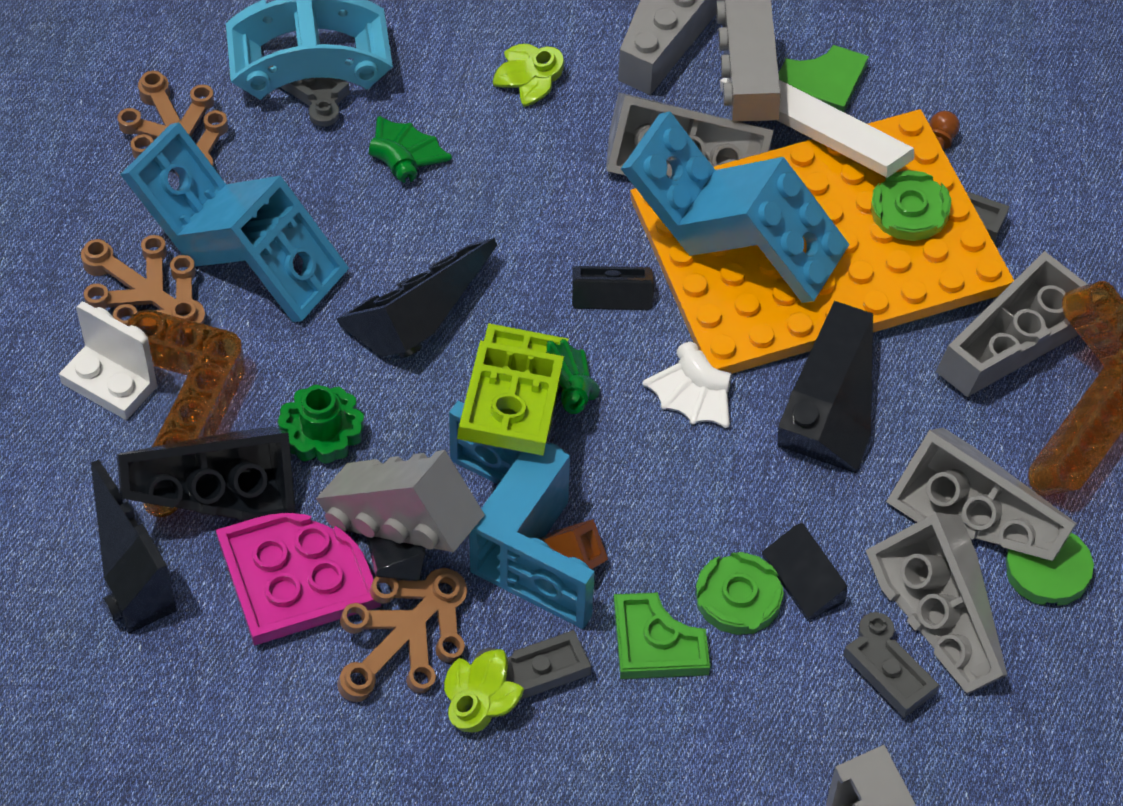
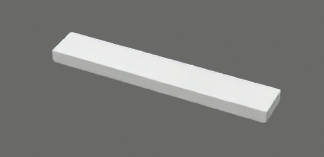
(841, 131)

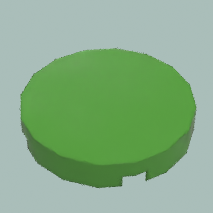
(910, 205)
(1055, 580)
(739, 593)

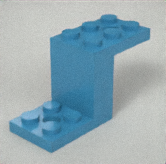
(736, 206)
(235, 221)
(517, 514)

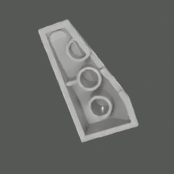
(715, 136)
(993, 504)
(942, 591)

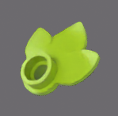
(528, 72)
(483, 688)

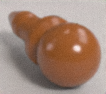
(945, 127)

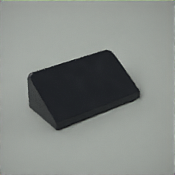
(612, 288)
(396, 559)
(806, 572)

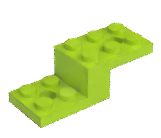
(512, 390)

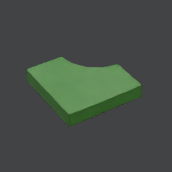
(827, 78)
(655, 643)

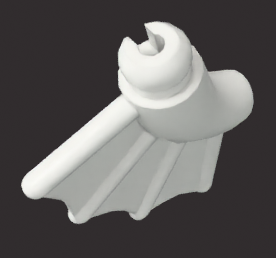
(693, 387)

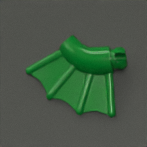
(405, 148)
(574, 378)

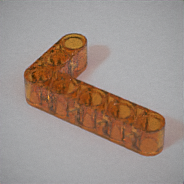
(211, 361)
(1098, 416)

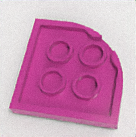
(293, 573)

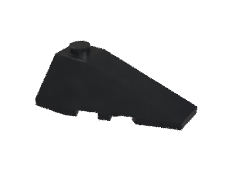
(419, 305)
(833, 395)
(219, 475)
(131, 562)

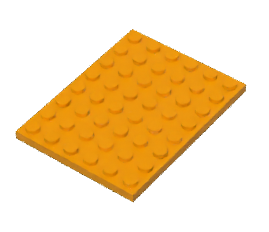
(749, 314)

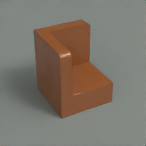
(579, 542)

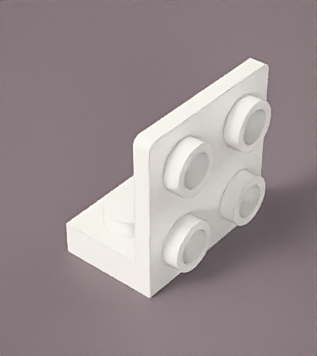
(114, 364)

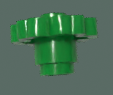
(322, 423)

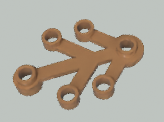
(155, 91)
(141, 290)
(408, 627)

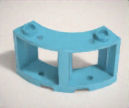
(310, 59)

